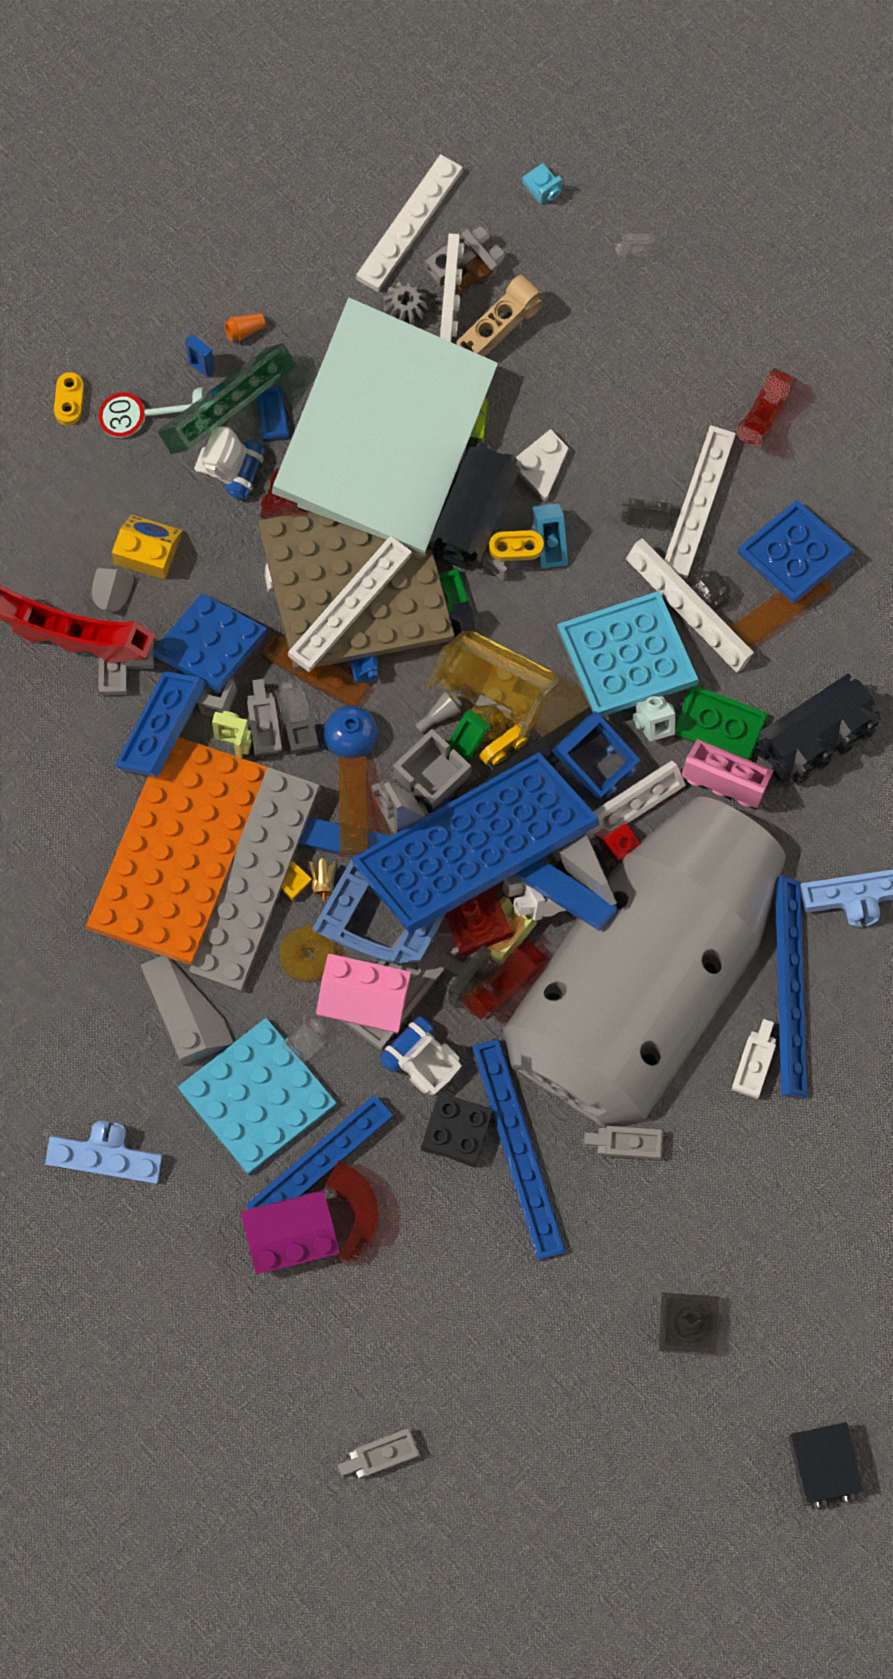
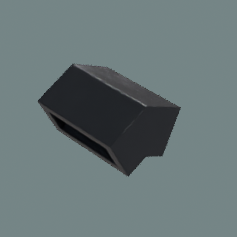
(462, 618)

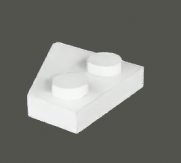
(542, 462)

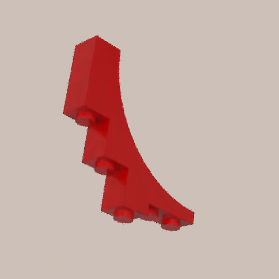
(72, 632)

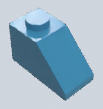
(551, 527)

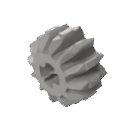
(415, 303)

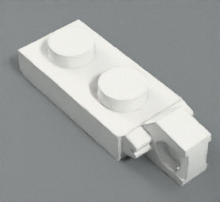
(755, 1061)

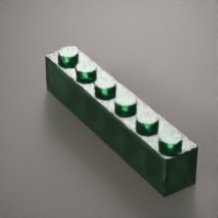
(226, 398)

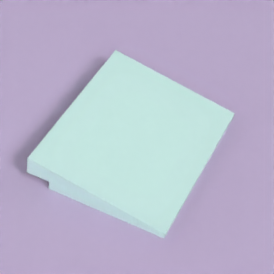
(384, 427)

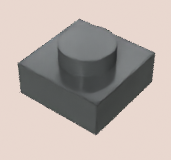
(302, 736)

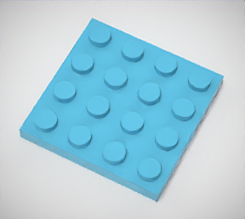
(627, 654)
(256, 1096)

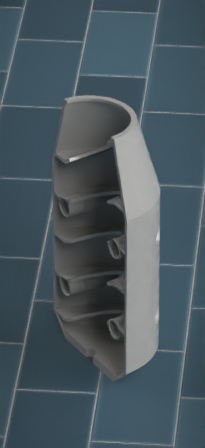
(640, 985)

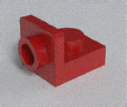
(618, 842)

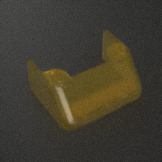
(497, 675)

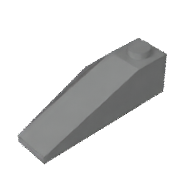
(397, 805)
(584, 865)
(188, 1017)

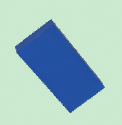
(199, 355)
(272, 415)

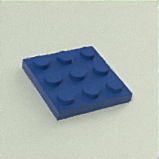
(795, 551)
(210, 642)

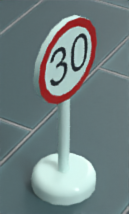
(124, 413)

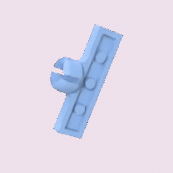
(855, 894)
(104, 1155)

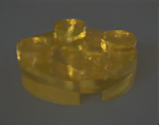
(291, 951)

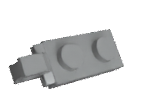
(263, 721)
(626, 1142)
(380, 1455)

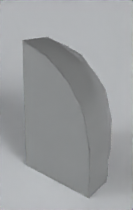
(111, 589)

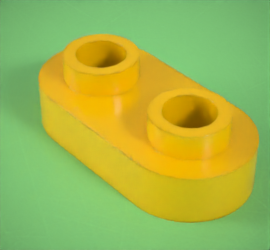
(69, 397)
(515, 543)
(497, 750)

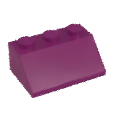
(289, 1232)

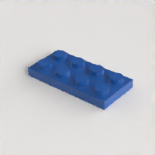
(160, 724)

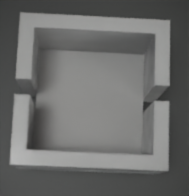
(429, 772)

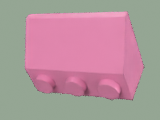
(726, 774)
(363, 993)

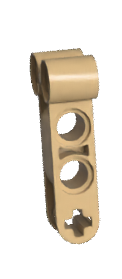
(520, 300)

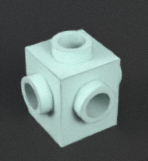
(655, 718)

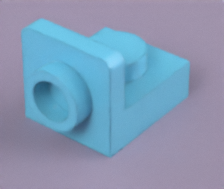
(543, 184)

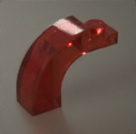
(767, 408)
(505, 982)
(357, 1192)

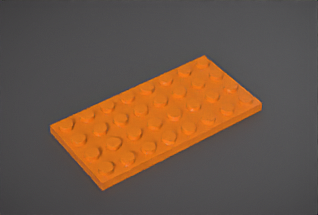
(177, 851)

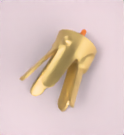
(322, 881)

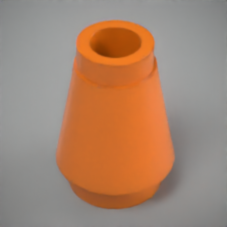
(243, 326)

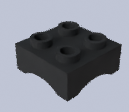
(456, 1129)

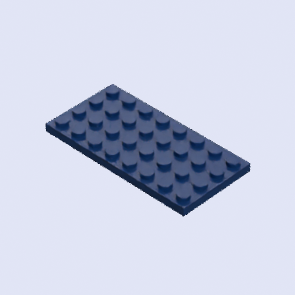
(475, 842)

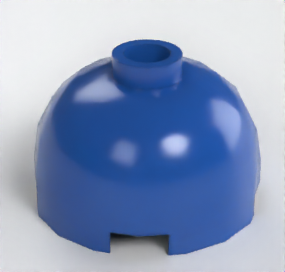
(350, 732)

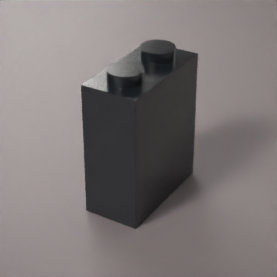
(825, 1465)

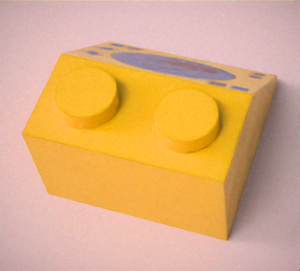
(146, 546)

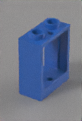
(595, 721)

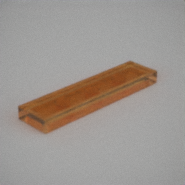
(774, 614)
(325, 678)
(352, 806)

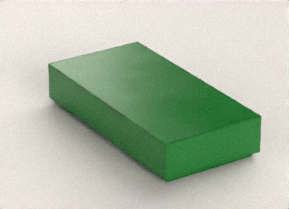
(468, 735)

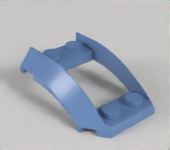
(343, 905)

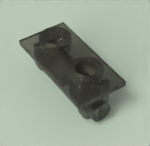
(659, 514)

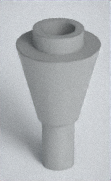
(444, 708)

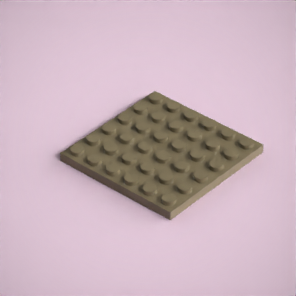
(315, 561)

